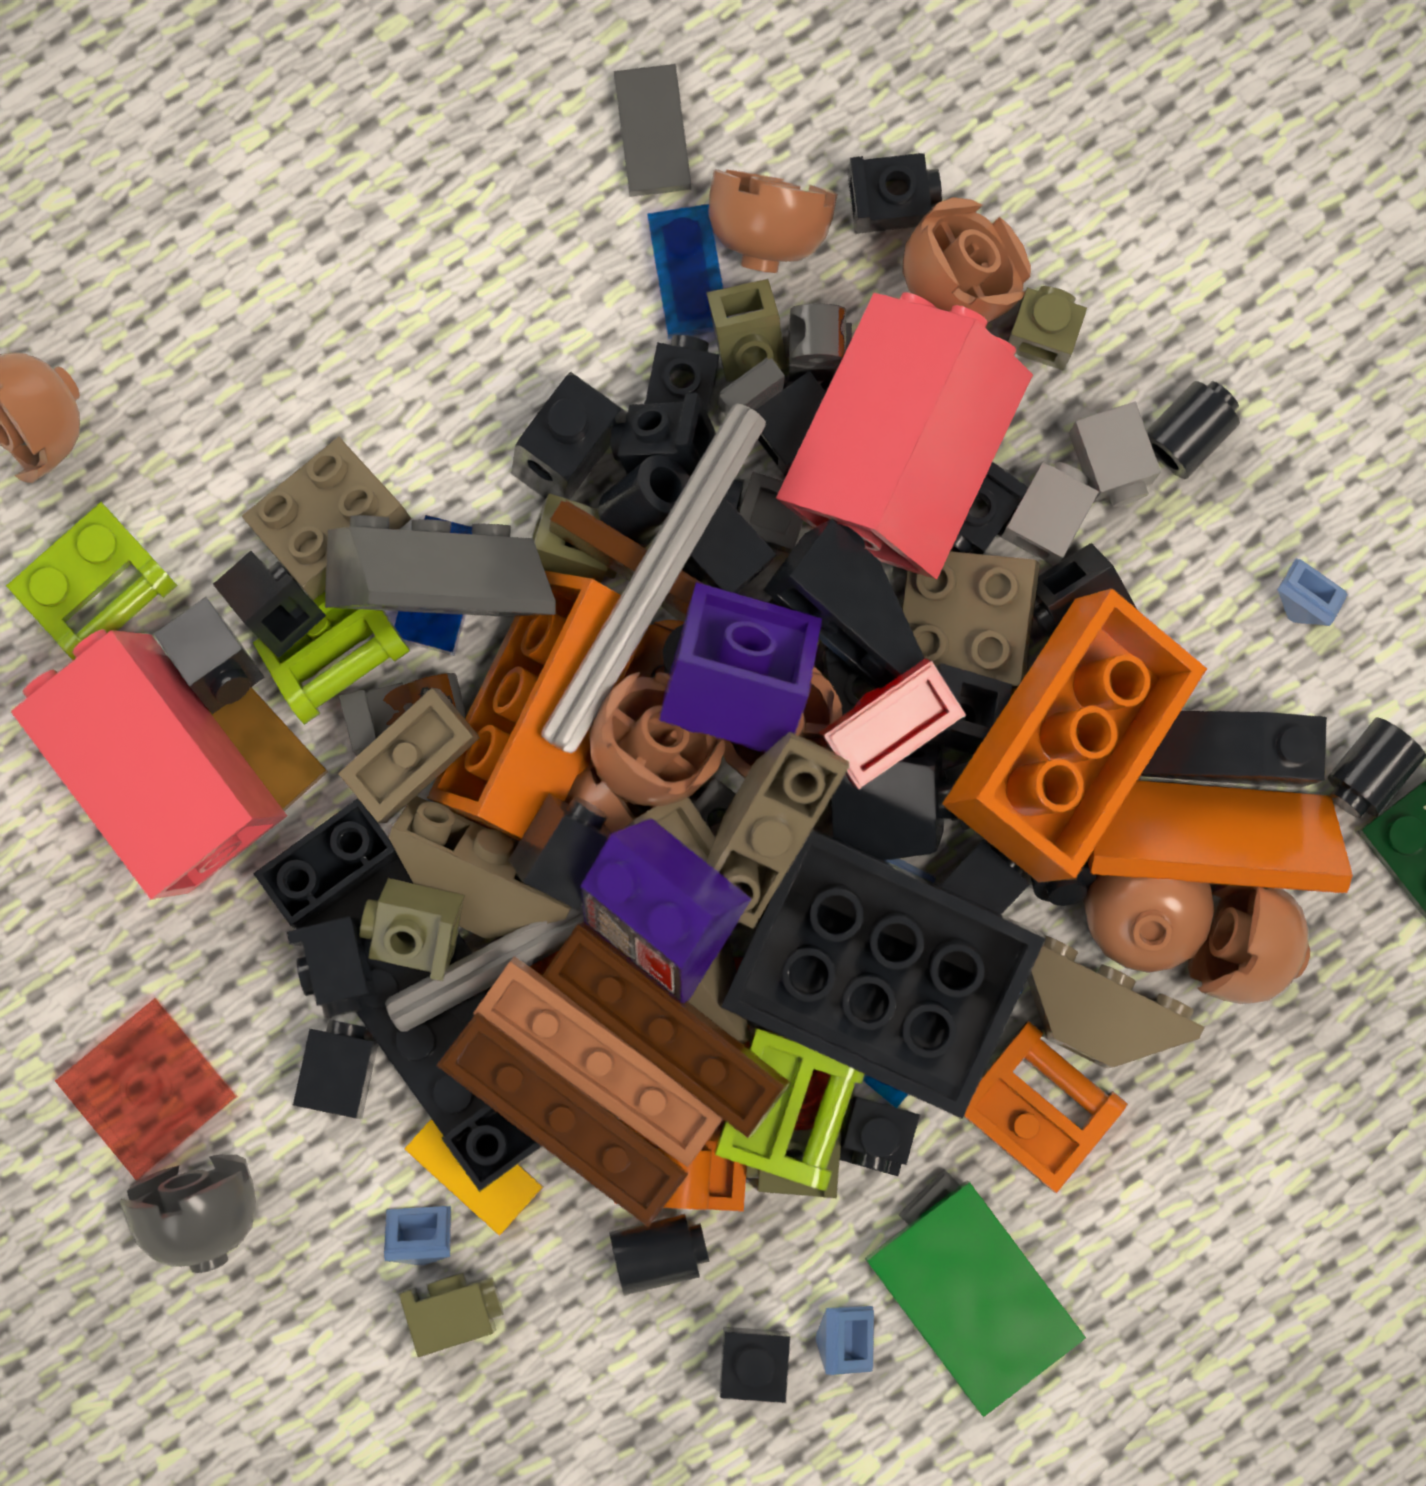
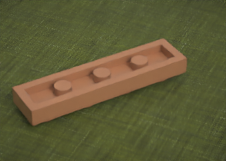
(598, 1061)

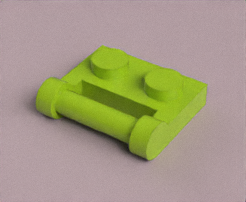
(79, 569)
(324, 644)
(769, 1144)

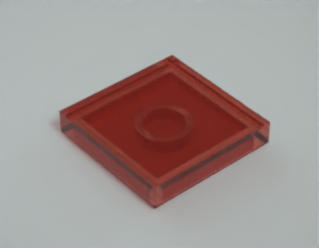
(146, 1088)

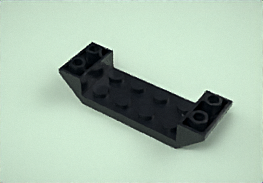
(332, 878)

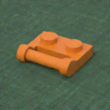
(1031, 1126)

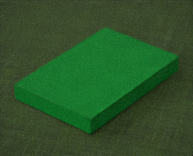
(975, 1298)

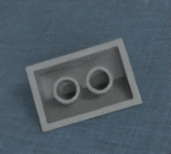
(435, 570)

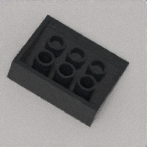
(884, 972)

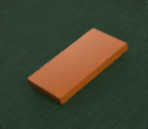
(1225, 838)

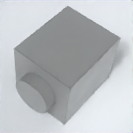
(1116, 454)
(1051, 512)

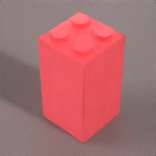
(907, 430)
(147, 762)

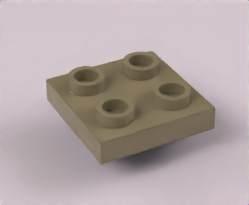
(318, 498)
(975, 614)

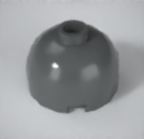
(194, 1214)

